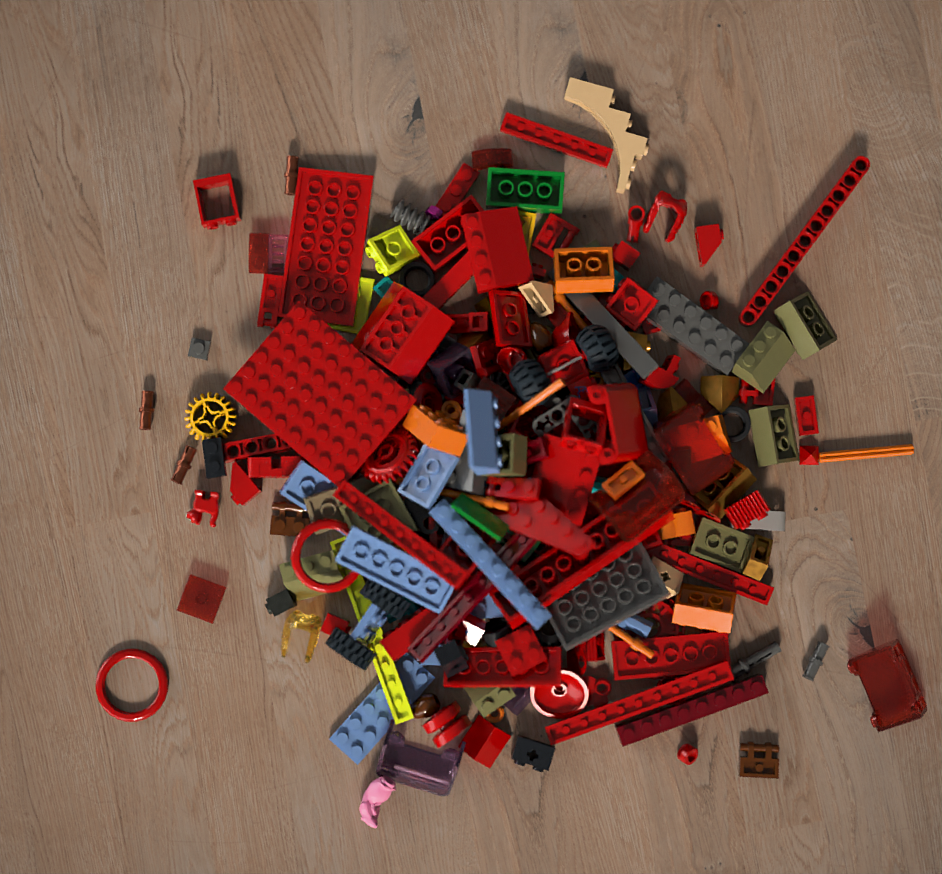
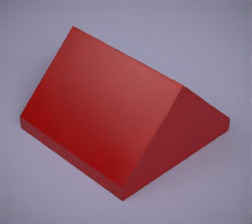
(484, 741)

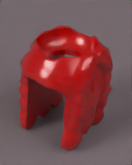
(679, 207)

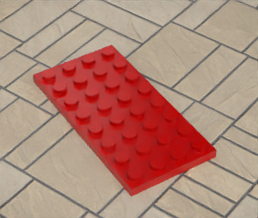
(327, 244)

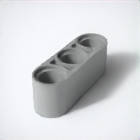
(773, 522)

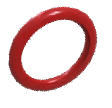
(296, 557)
(153, 707)

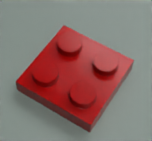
(521, 650)

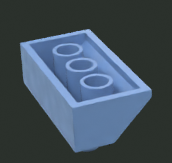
(482, 431)

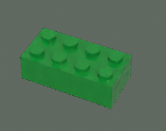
(526, 189)

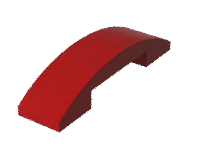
(469, 323)

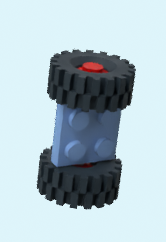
(352, 646)

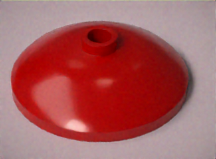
(564, 700)

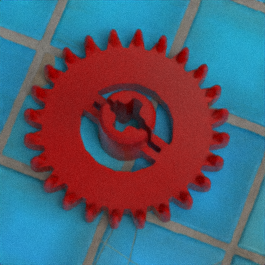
(389, 459)

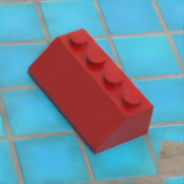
(445, 238)

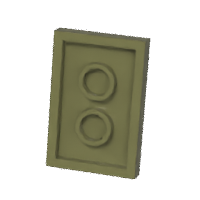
(721, 545)

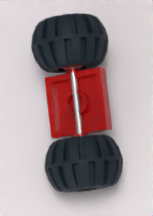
(565, 361)

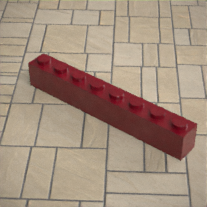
(691, 709)

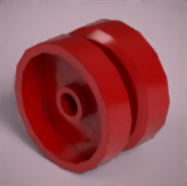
(445, 722)

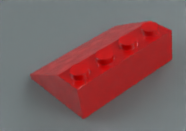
(497, 249)
(566, 478)

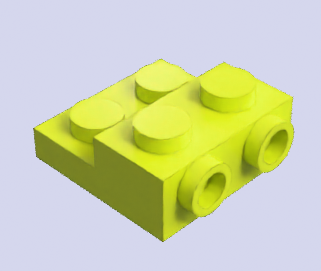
(391, 250)

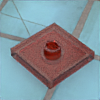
(201, 598)

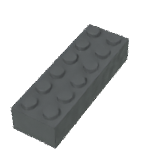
(695, 328)

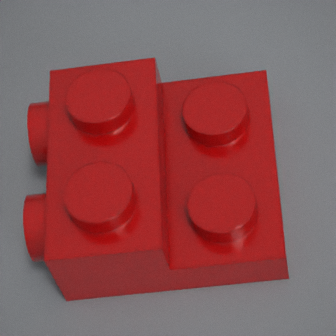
(631, 303)

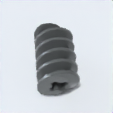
(411, 217)

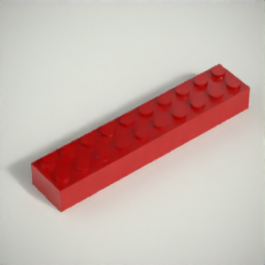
(560, 571)

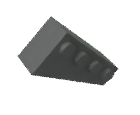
(463, 477)

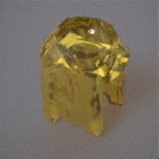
(308, 623)

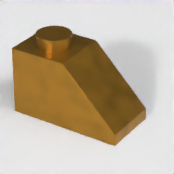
(758, 557)

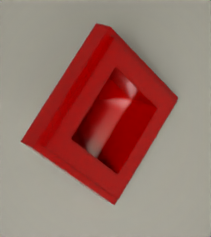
(808, 455)

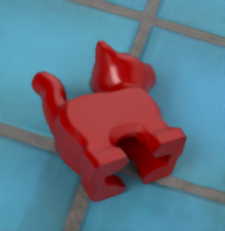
(205, 505)

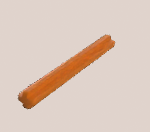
(865, 453)

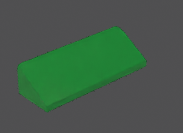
(480, 516)

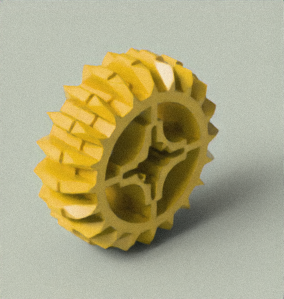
(219, 414)

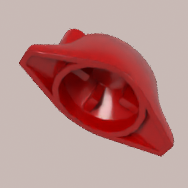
(565, 331)

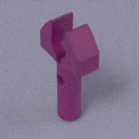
(435, 212)

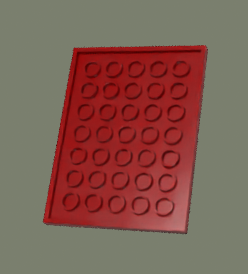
(320, 394)

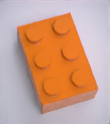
(583, 270)
(436, 430)

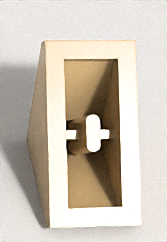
(539, 297)

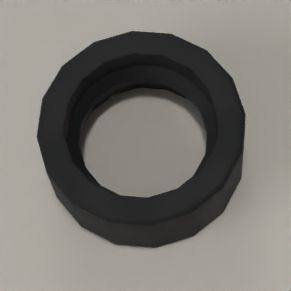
(417, 265)
(746, 422)
(497, 629)

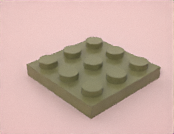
(387, 498)

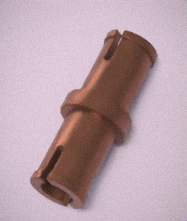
(291, 175)
(146, 410)
(183, 465)

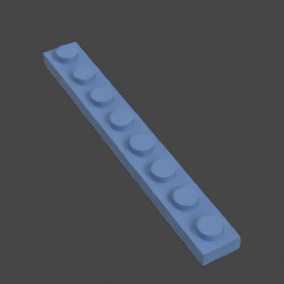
(490, 564)

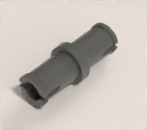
(815, 661)

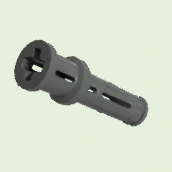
(744, 665)

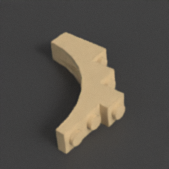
(596, 101)

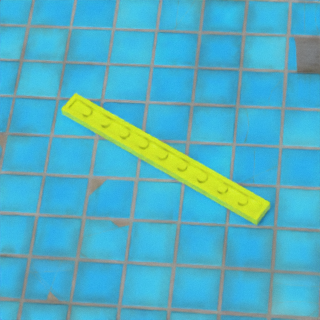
(384, 665)

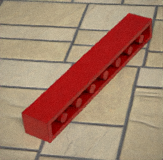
(409, 630)

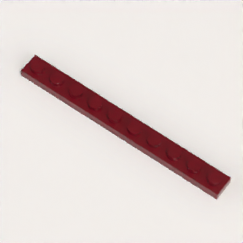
(467, 600)

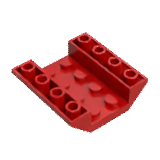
(403, 332)

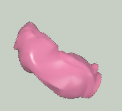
(375, 794)

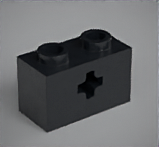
(452, 658)
(524, 745)

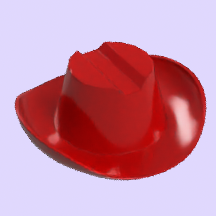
(429, 396)

